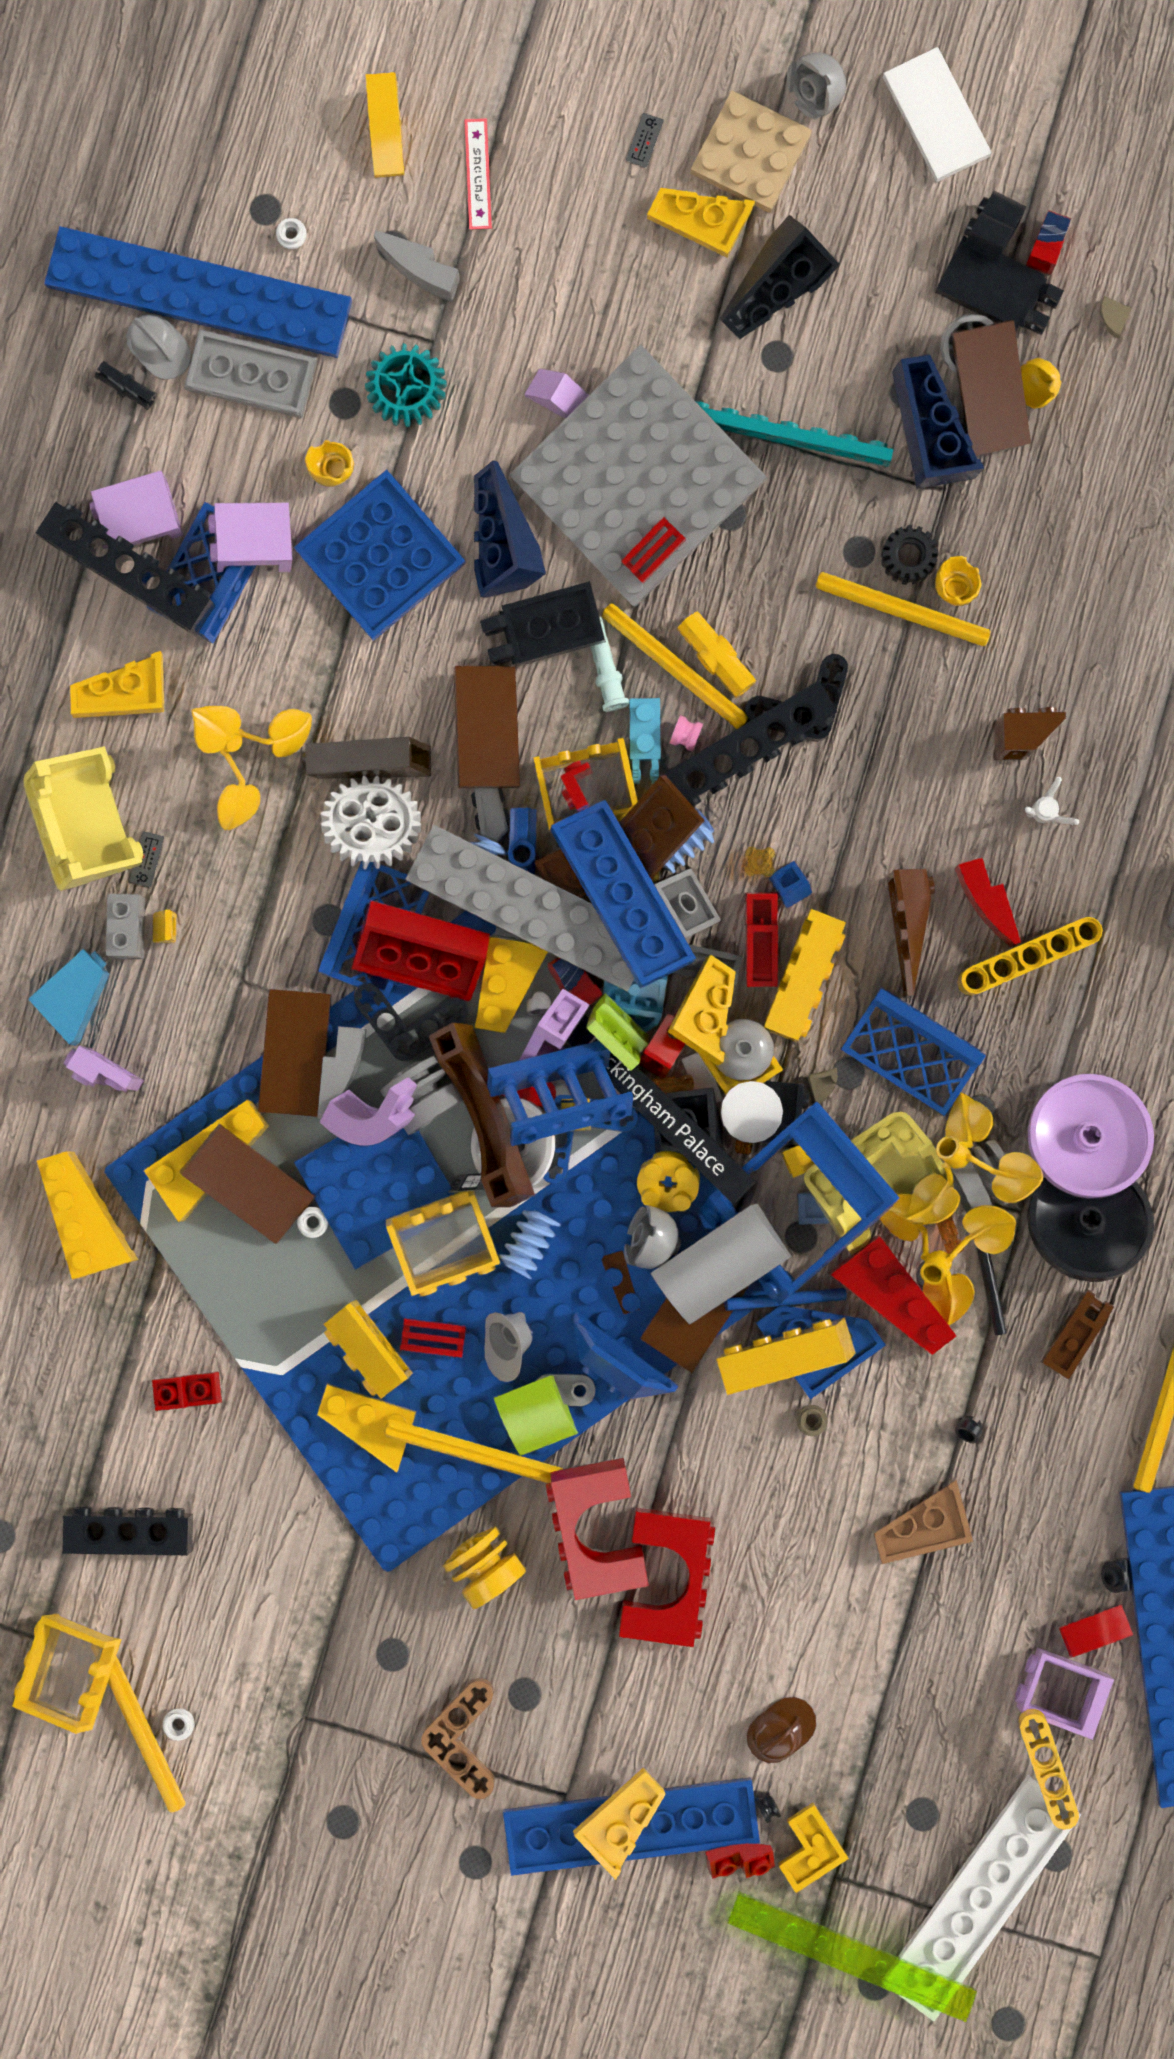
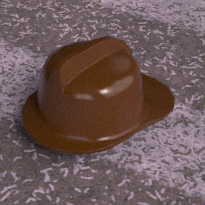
(781, 1730)

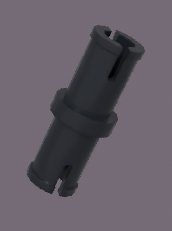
(125, 385)

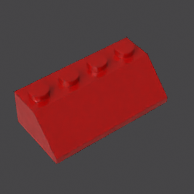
(421, 951)

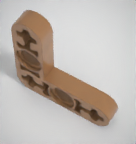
(451, 1733)

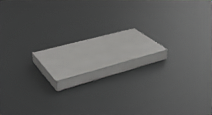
(250, 373)

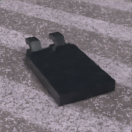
(998, 289)
(546, 626)

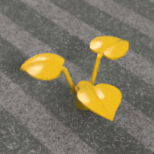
(218, 730)
(969, 1123)
(952, 1294)

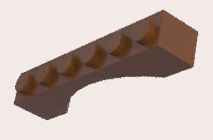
(501, 1163)

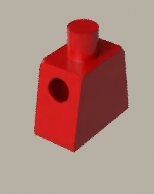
(662, 1050)

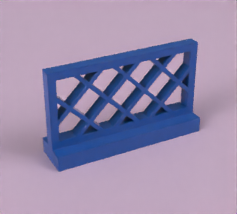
(227, 588)
(351, 915)
(925, 1027)

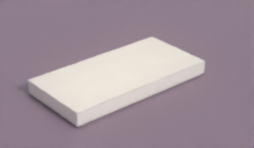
(937, 114)

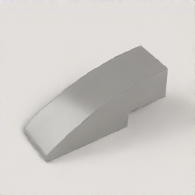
(418, 265)
(340, 1070)

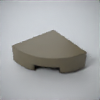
(1114, 315)
(822, 1084)

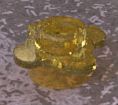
(765, 855)

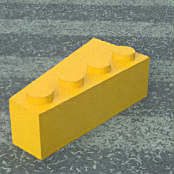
(804, 975)
(179, 1192)
(82, 1218)
(786, 1356)

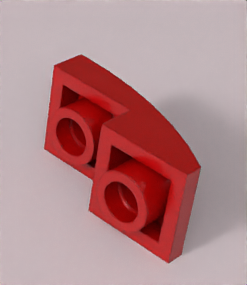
(186, 1391)
(1095, 1631)
(752, 1858)

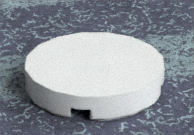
(751, 1112)

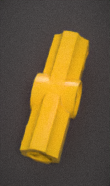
(716, 654)

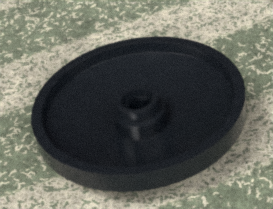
(1090, 1235)

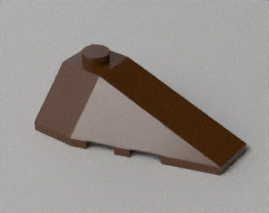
(910, 906)

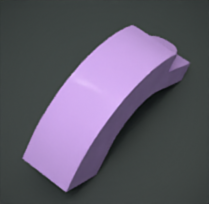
(365, 1125)

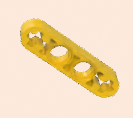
(1048, 1769)

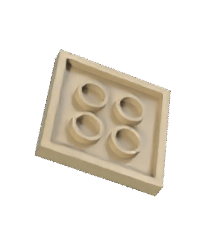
(751, 151)

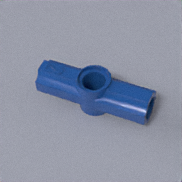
(523, 835)

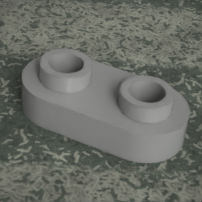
(566, 1385)

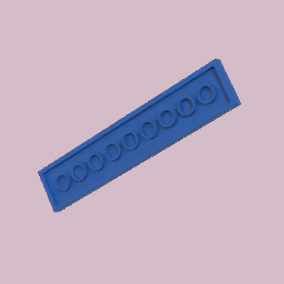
(198, 292)
(1150, 1553)

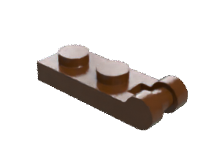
(1076, 1335)

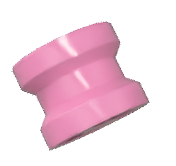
(686, 733)

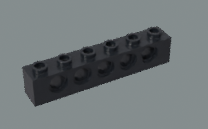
(57, 530)
(812, 698)

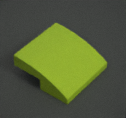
(617, 1031)
(535, 1415)

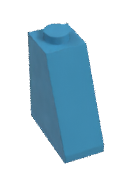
(72, 995)

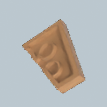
(926, 1528)

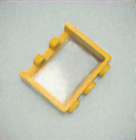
(608, 782)
(442, 1243)
(65, 1673)

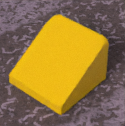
(164, 926)

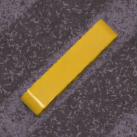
(1044, 954)

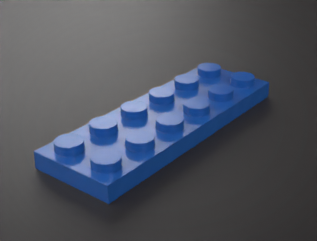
(622, 894)

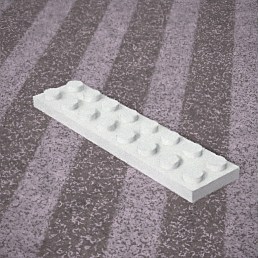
(987, 1888)

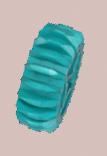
(417, 389)

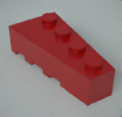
(889, 1289)

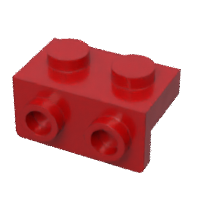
(573, 794)

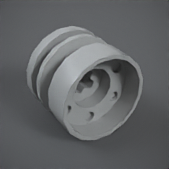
(428, 1100)
(976, 1183)

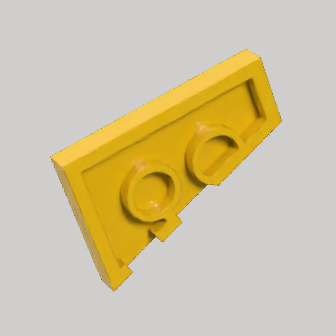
(700, 218)
(126, 691)
(506, 979)
(705, 1009)
(365, 1421)
(618, 1822)

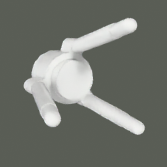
(1047, 808)

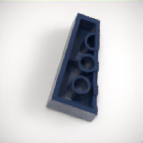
(933, 432)

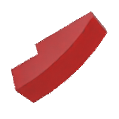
(988, 901)
(761, 939)

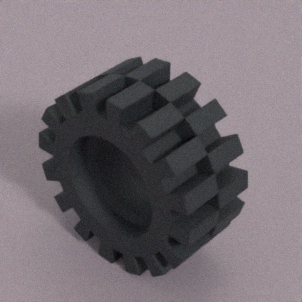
(922, 542)

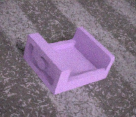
(137, 509)
(251, 535)
(555, 1025)

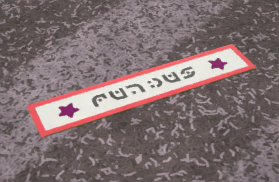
(478, 174)

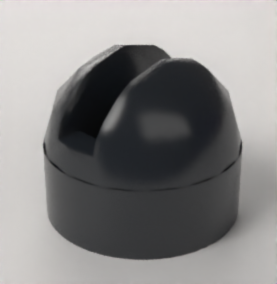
(969, 1429)

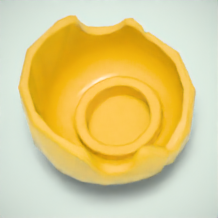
(1040, 382)
(329, 463)
(957, 581)

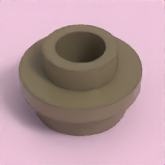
(816, 1429)

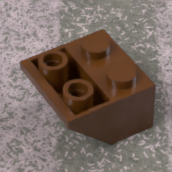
(1021, 733)

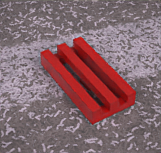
(645, 541)
(406, 1334)

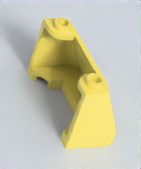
(79, 818)
(897, 1153)

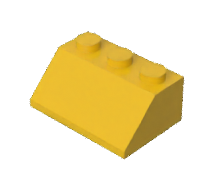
(366, 1349)

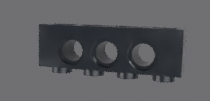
(80, 1540)

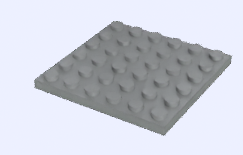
(627, 462)

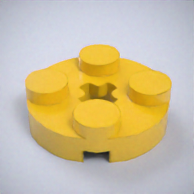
(668, 1198)

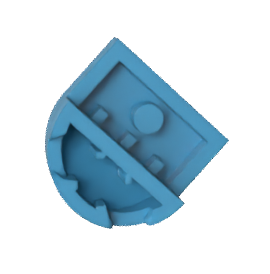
(641, 1004)

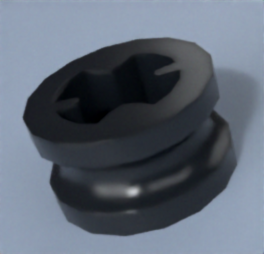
(767, 1806)

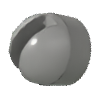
(538, 1004)

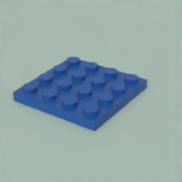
(380, 555)
(369, 1184)

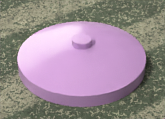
(1091, 1136)

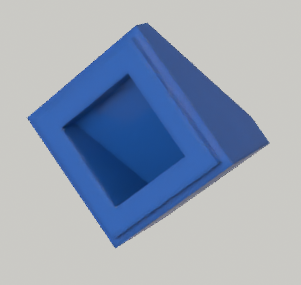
(790, 884)

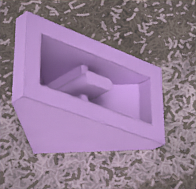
(556, 392)

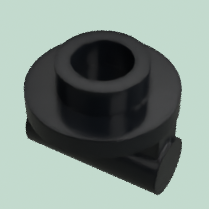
(1116, 1575)

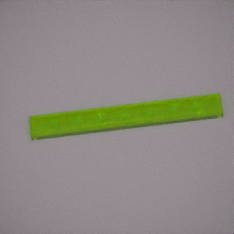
(852, 1956)

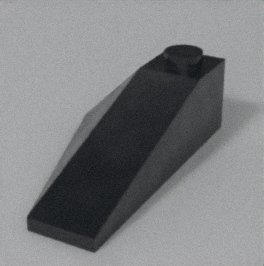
(782, 272)

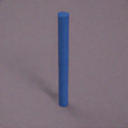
(796, 1298)

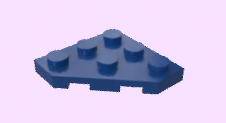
(863, 1336)

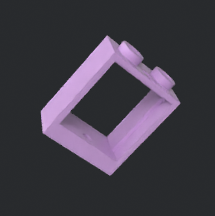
(1094, 1701)

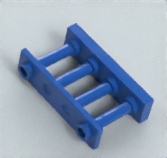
(551, 1067)

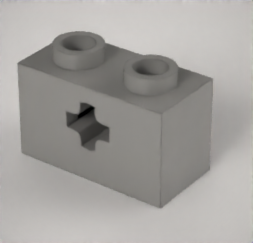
(125, 926)

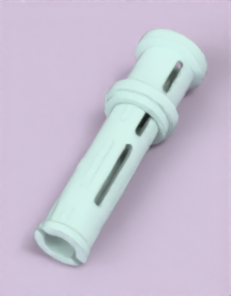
(608, 678)

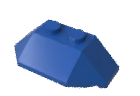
(617, 1364)

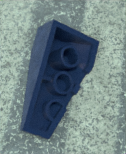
(507, 547)

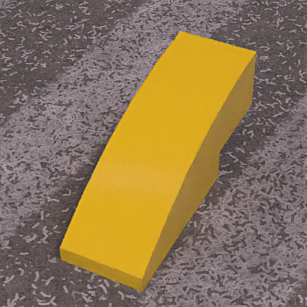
(385, 124)

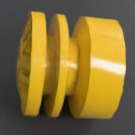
(484, 1567)

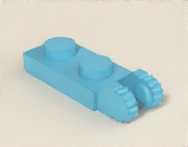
(645, 736)

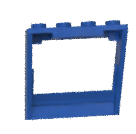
(842, 1166)

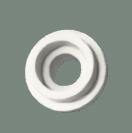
(288, 225)
(305, 1229)
(170, 1729)

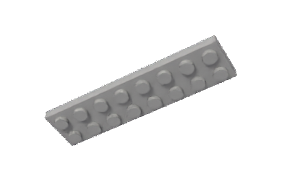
(518, 904)

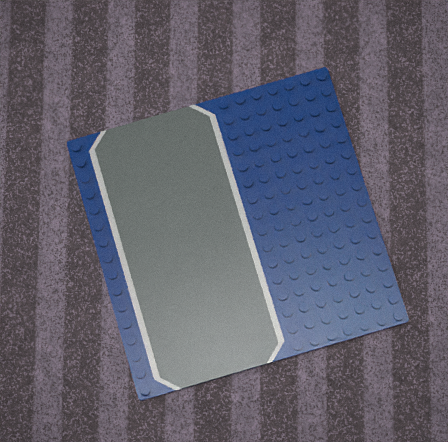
(276, 1297)

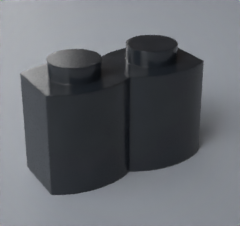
(994, 226)

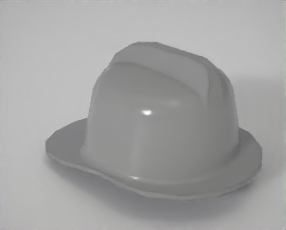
(158, 346)
(505, 1343)

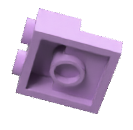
(93, 1068)

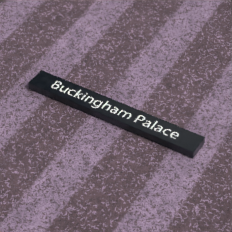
(673, 1123)

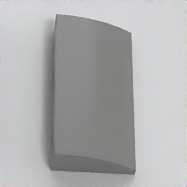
(721, 1264)

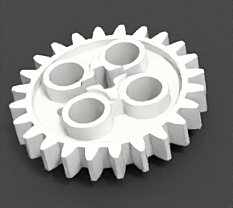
(371, 822)

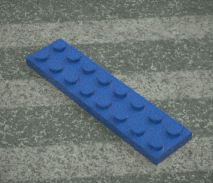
(685, 1822)

